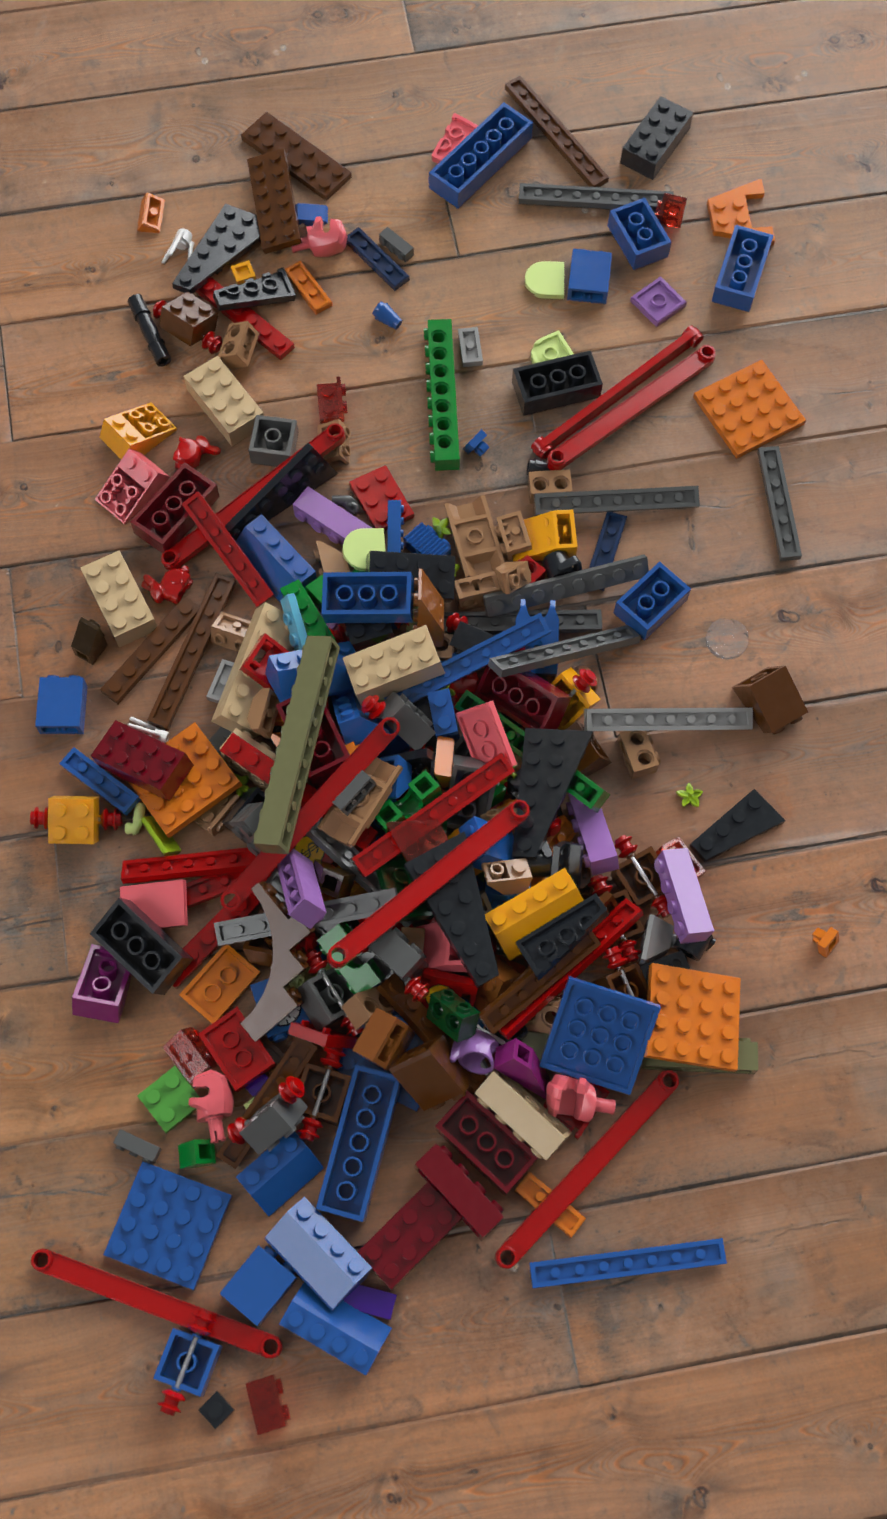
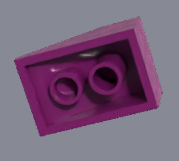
(101, 987)

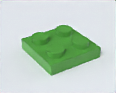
(169, 1099)

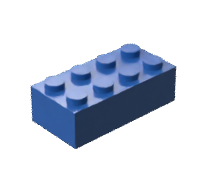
(742, 268)
(367, 597)

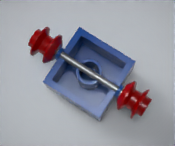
(187, 1362)

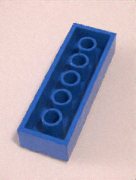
(480, 155)
(359, 1143)

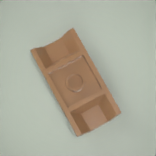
(475, 537)
(349, 828)

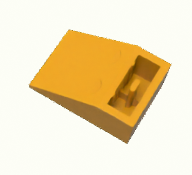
(136, 430)
(550, 533)

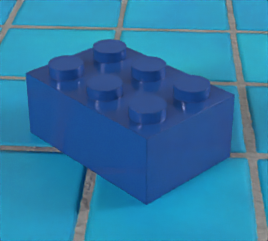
(639, 233)
(652, 600)

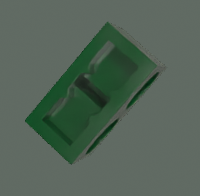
(452, 1015)

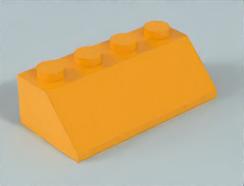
(532, 910)

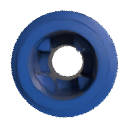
(387, 315)

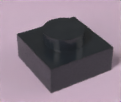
(216, 1409)

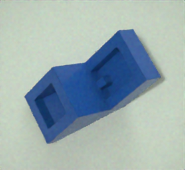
(308, 212)

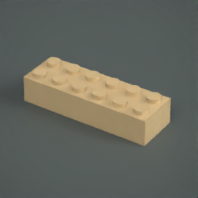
(240, 688)

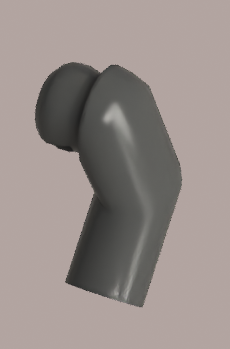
(347, 502)

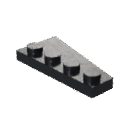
(263, 291)
(742, 822)
(559, 936)

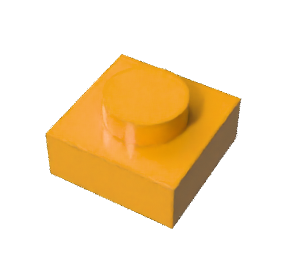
(242, 272)

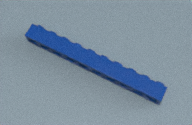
(394, 529)

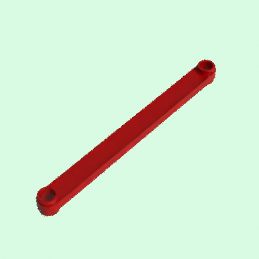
(630, 408)
(544, 445)
(196, 541)
(313, 810)
(428, 884)
(586, 1169)
(153, 1301)

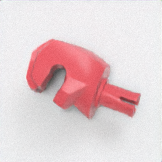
(323, 243)
(575, 1098)
(215, 1105)

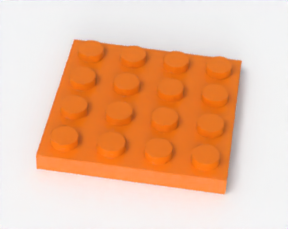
(749, 408)
(202, 788)
(695, 1018)

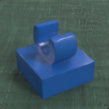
(477, 444)

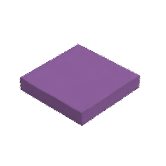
(658, 301)

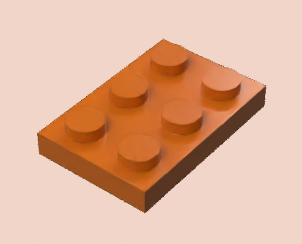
(220, 984)

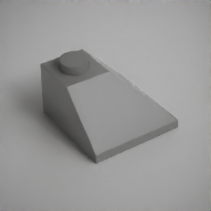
(656, 939)

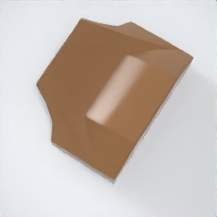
(263, 712)

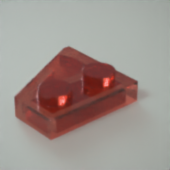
(416, 836)

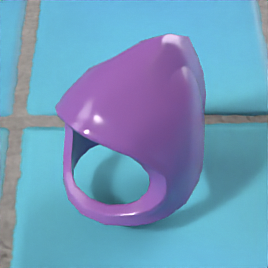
(473, 1051)

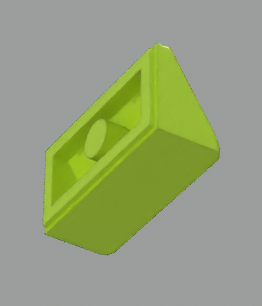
(167, 845)

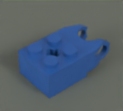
(553, 623)

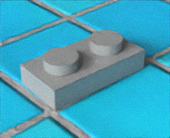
(470, 347)
(219, 682)

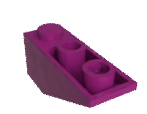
(522, 1065)

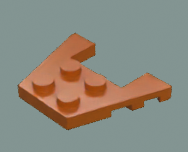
(731, 210)

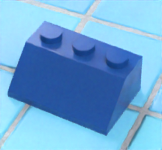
(280, 1173)

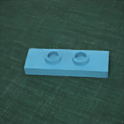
(293, 619)

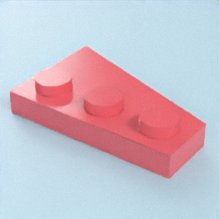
(454, 135)

